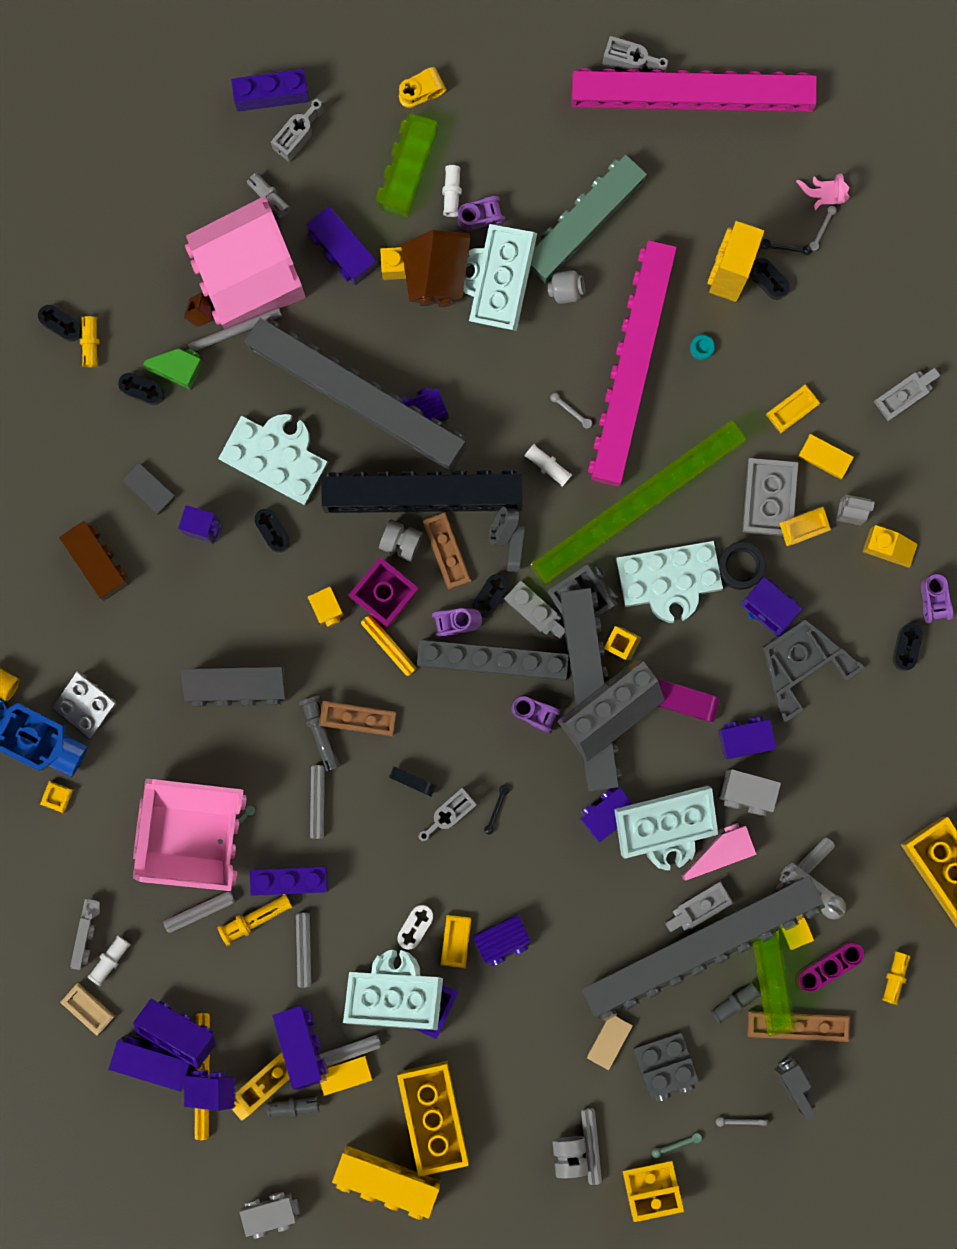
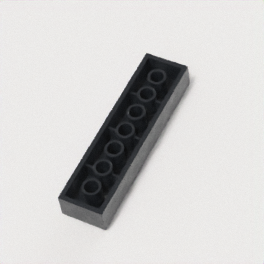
(421, 492)

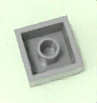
(749, 791)

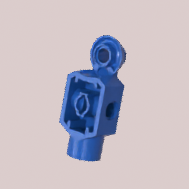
(38, 740)

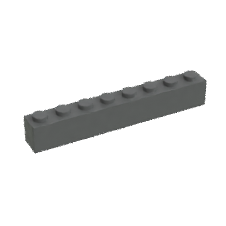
(588, 675)

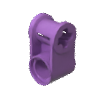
(482, 212)
(938, 600)
(452, 621)
(536, 714)

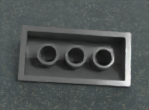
(234, 684)
(612, 709)

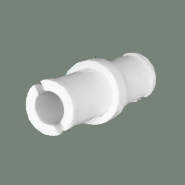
(451, 190)
(548, 465)
(109, 960)

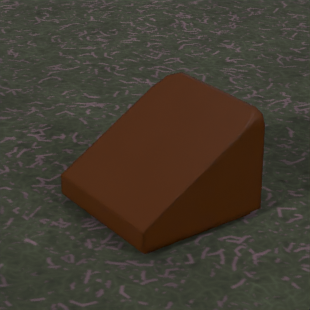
(198, 310)

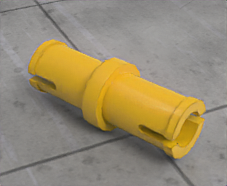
(89, 341)
(896, 978)

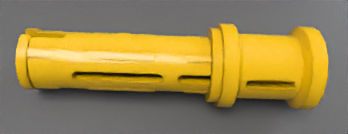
(244, 924)

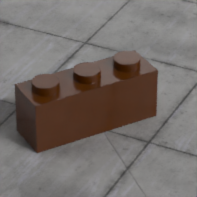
(94, 560)

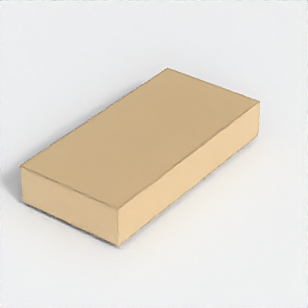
(87, 1009)
(609, 1042)

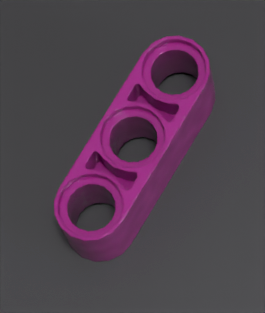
(689, 701)
(842, 966)

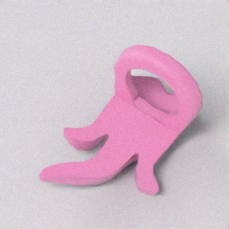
(828, 191)

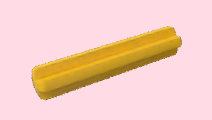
(388, 645)

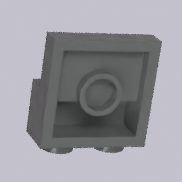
(587, 577)
(666, 1066)
(795, 1080)

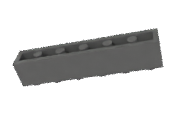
(492, 660)

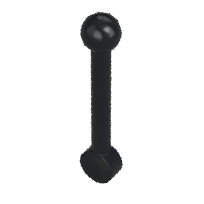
(766, 244)
(503, 790)

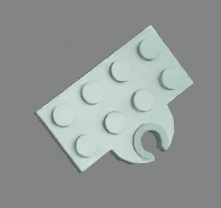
(500, 276)
(275, 456)
(670, 578)
(667, 826)
(393, 995)

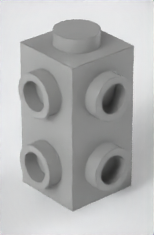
(267, 1215)

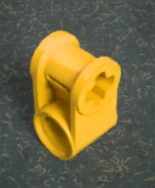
(425, 86)

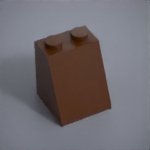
(436, 267)

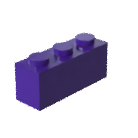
(270, 90)
(341, 246)
(288, 881)
(175, 1032)
(300, 1047)
(149, 1063)

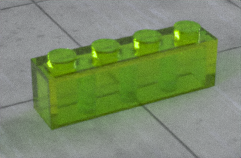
(407, 166)
(774, 986)

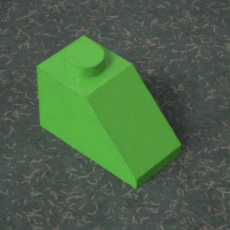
(176, 366)

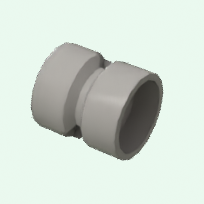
(400, 540)
(573, 1148)

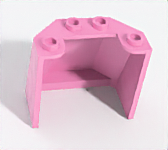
(244, 264)
(181, 831)

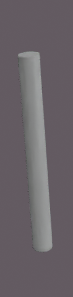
(233, 330)

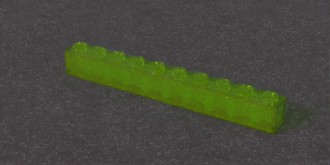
(638, 503)

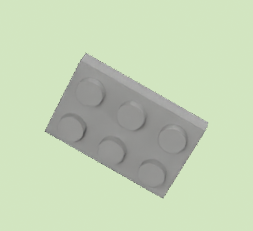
(769, 495)

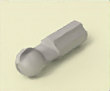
(834, 905)

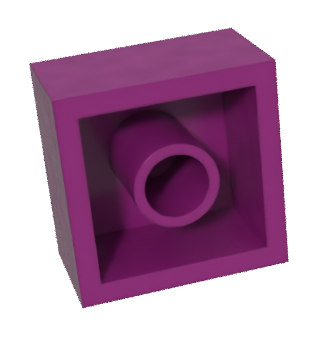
(384, 593)

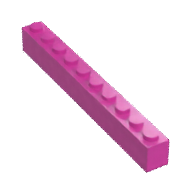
(693, 90)
(633, 363)

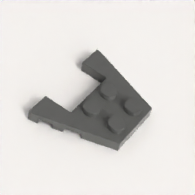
(796, 656)

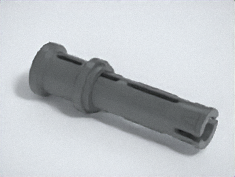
(323, 740)

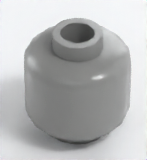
(566, 287)

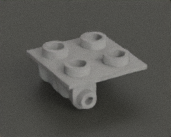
(84, 704)

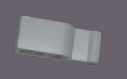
(621, 53)
(288, 140)
(854, 509)
(447, 807)

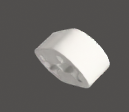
(420, 931)

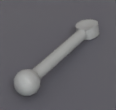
(814, 245)
(586, 423)
(720, 1121)

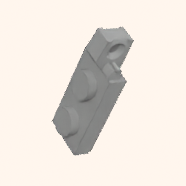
(906, 393)
(534, 610)
(700, 907)
(85, 932)

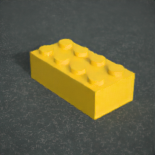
(734, 260)
(935, 858)
(433, 1118)
(386, 1182)

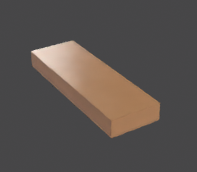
(446, 551)
(357, 718)

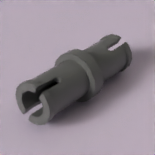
(735, 1003)
(293, 1107)

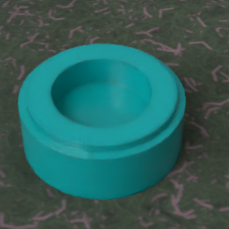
(702, 347)

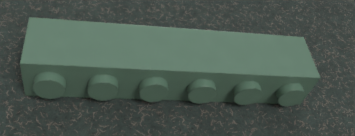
(586, 217)

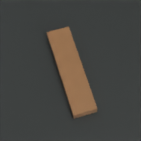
(808, 1027)

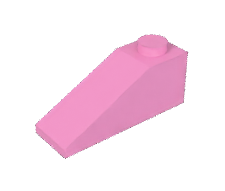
(723, 851)

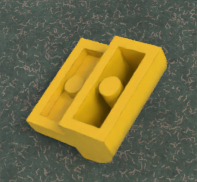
(653, 1191)

